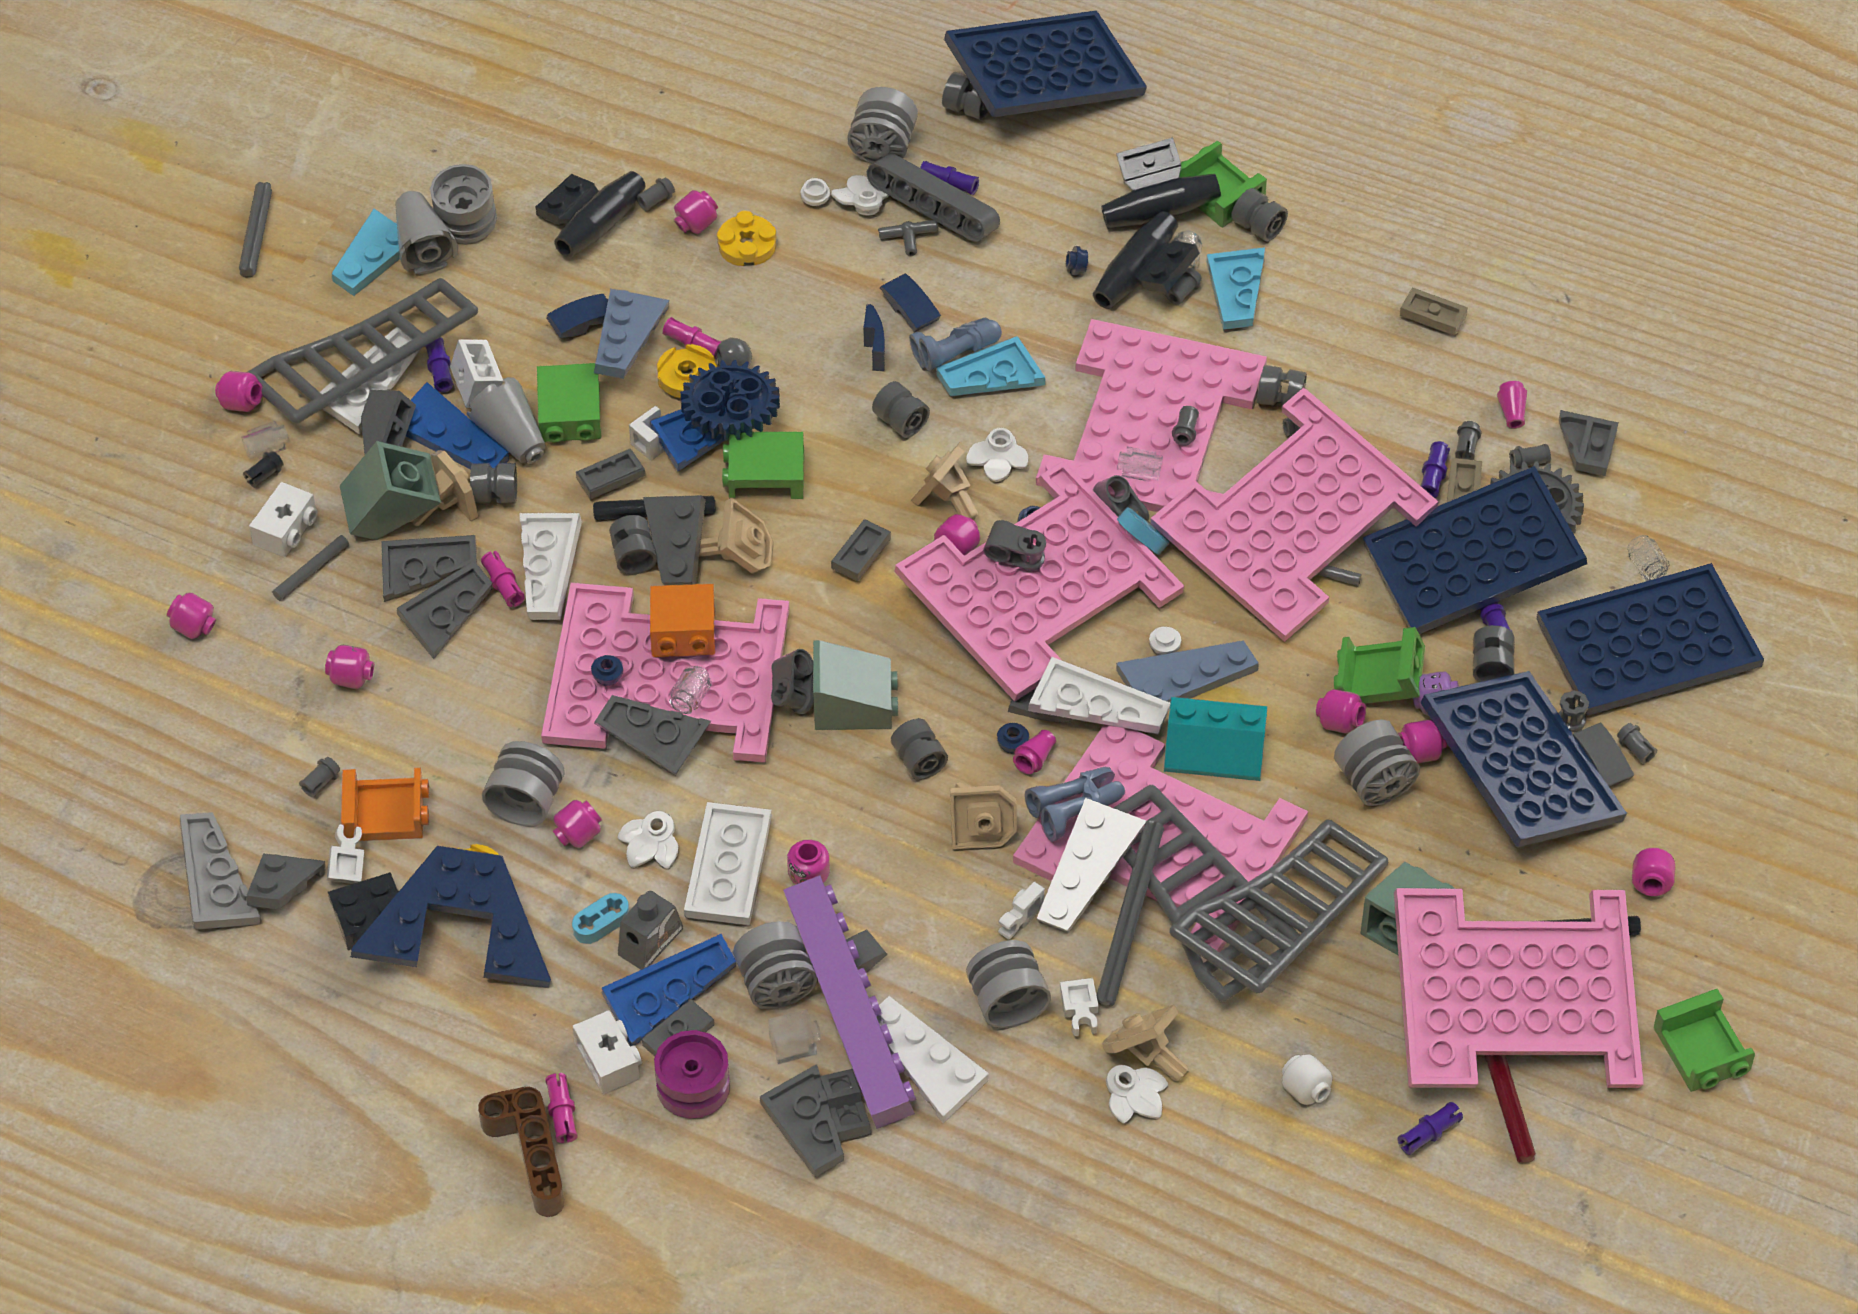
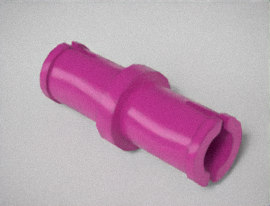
(689, 335)
(502, 578)
(561, 1108)

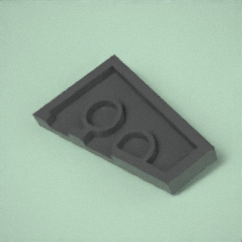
(423, 562)
(445, 607)
(653, 732)

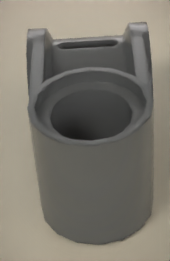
(1123, 497)
(1013, 544)
(791, 678)

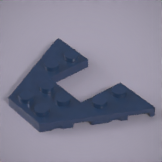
(463, 885)

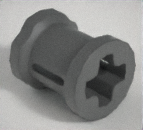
(1577, 714)

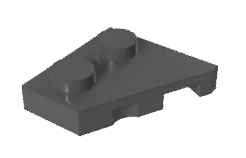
(1588, 441)
(280, 879)

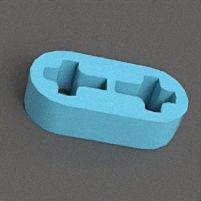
(1143, 530)
(600, 917)

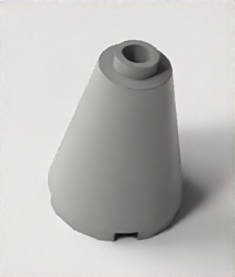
(422, 235)
(508, 420)

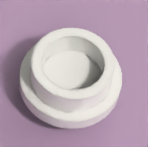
(815, 192)
(1165, 640)

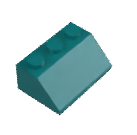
(1215, 738)

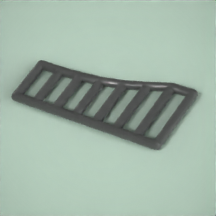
(369, 369)
(1274, 875)
(1231, 878)

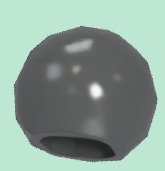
(734, 349)

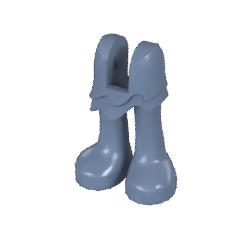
(967, 337)
(1094, 785)

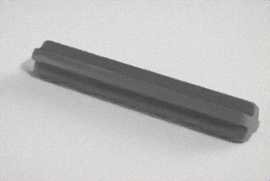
(255, 229)

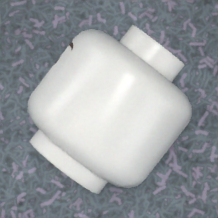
(1306, 1079)

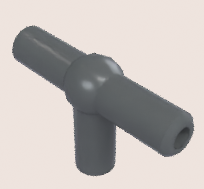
(908, 232)

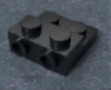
(360, 905)

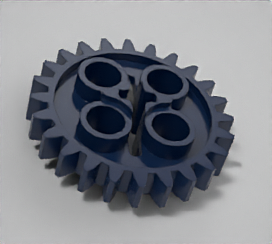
(713, 390)

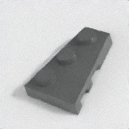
(676, 536)
(804, 1118)

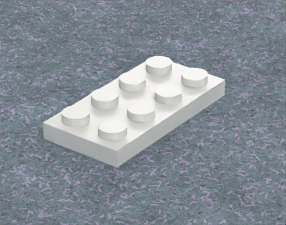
(728, 863)

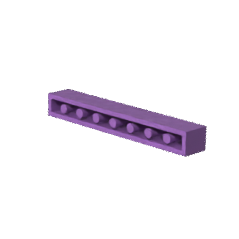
(848, 1001)

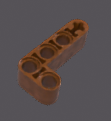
(534, 1151)

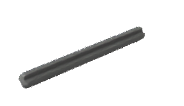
(1129, 913)

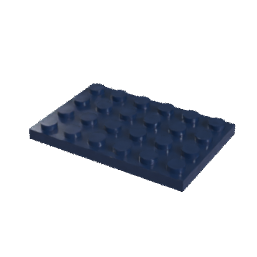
(1044, 63)
(1475, 551)
(1650, 638)
(1523, 758)

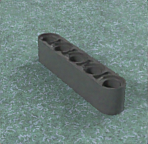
(933, 197)

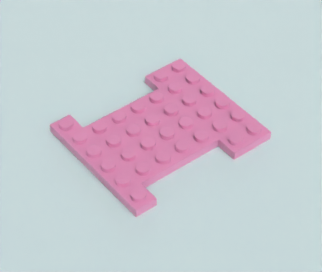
(1140, 400)
(1291, 515)
(1015, 613)
(602, 624)
(1239, 836)
(1513, 988)

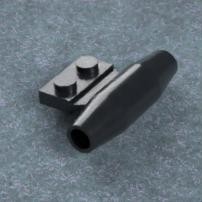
(1156, 186)
(587, 209)
(1146, 261)

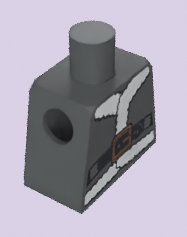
(648, 929)

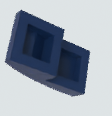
(911, 301)
(577, 315)
(874, 337)

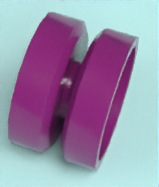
(692, 1074)

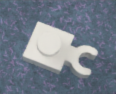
(345, 861)
(1025, 907)
(1081, 1002)

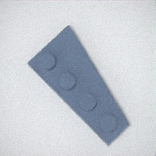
(626, 329)
(1188, 671)

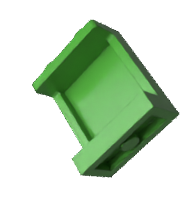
(1230, 179)
(568, 402)
(765, 462)
(1382, 669)
(1702, 1041)

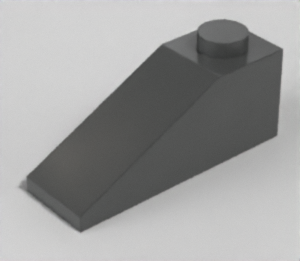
(386, 418)

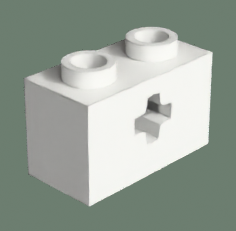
(474, 368)
(283, 519)
(607, 1052)

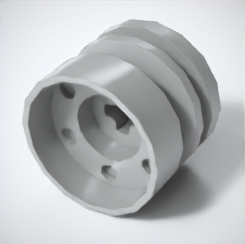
(882, 124)
(464, 202)
(1376, 762)
(523, 783)
(774, 965)
(1008, 984)

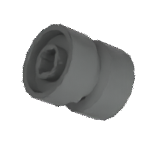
(961, 95)
(1256, 213)
(1271, 384)
(900, 409)
(494, 482)
(632, 545)
(1493, 653)
(919, 749)

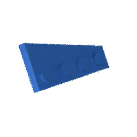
(445, 428)
(681, 441)
(662, 988)

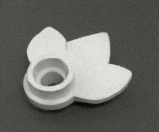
(860, 194)
(998, 458)
(648, 843)
(1137, 1096)

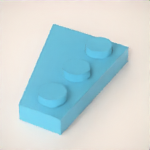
(369, 254)
(1236, 284)
(992, 369)

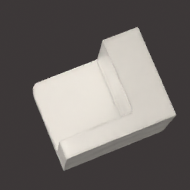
(643, 437)

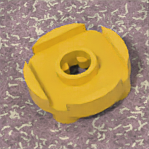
(746, 226)
(673, 361)

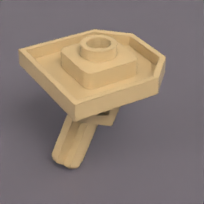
(948, 482)
(452, 487)
(741, 539)
(981, 816)
(1147, 1041)

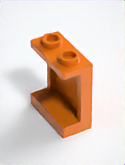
(682, 620)
(384, 806)

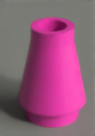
(1513, 399)
(1033, 753)

